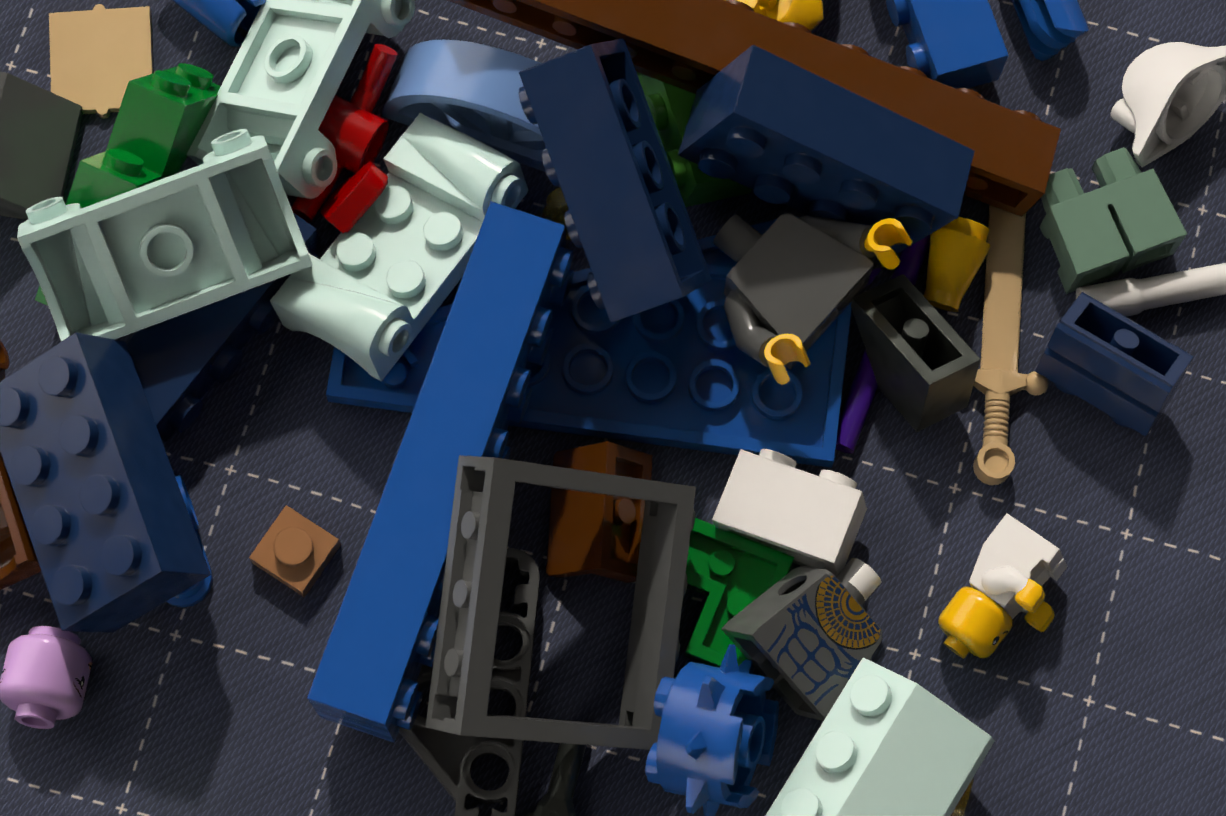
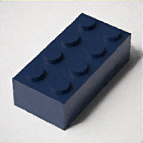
(823, 148)
(613, 179)
(96, 485)

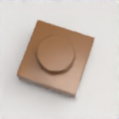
(295, 551)

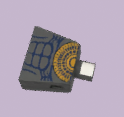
(810, 633)

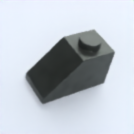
(914, 353)

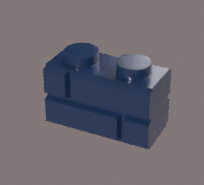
(1113, 364)

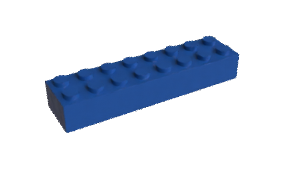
(462, 410)

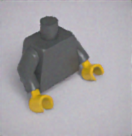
(797, 280)

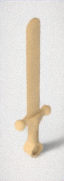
(998, 369)

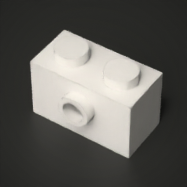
(792, 509)

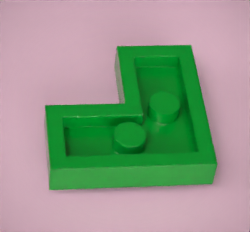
(732, 575)

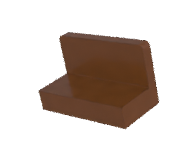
(597, 530)

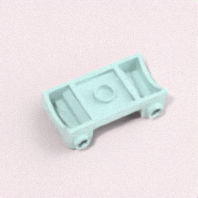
(289, 78)
(165, 243)
(406, 250)

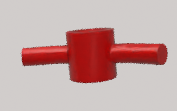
(353, 127)

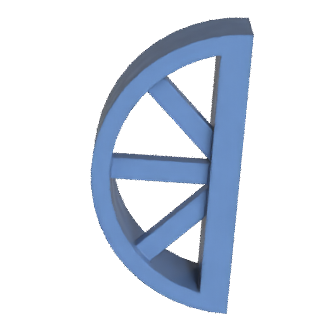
(469, 90)

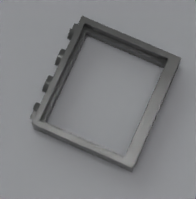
(475, 589)

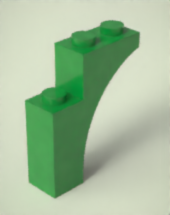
(149, 135)

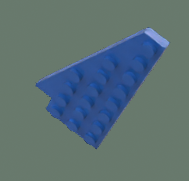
(649, 377)

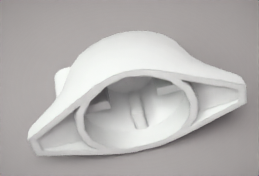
(1170, 96)

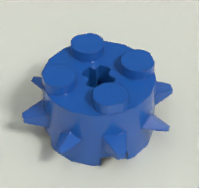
(713, 733)

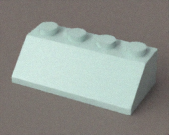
(885, 753)

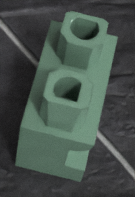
(1112, 226)

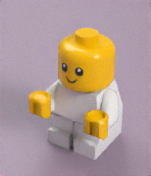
(1003, 583)

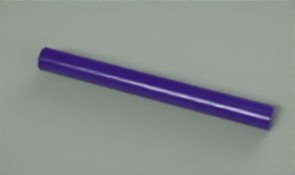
(864, 383)

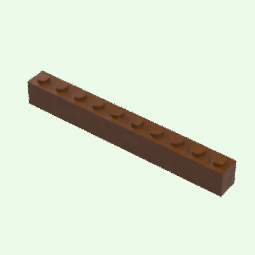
(696, 39)

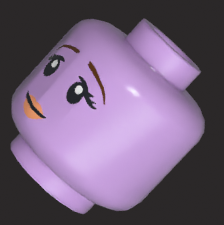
(45, 676)

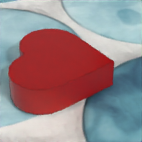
(354, 197)

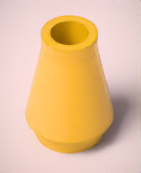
(953, 261)

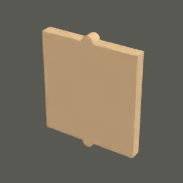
(99, 54)

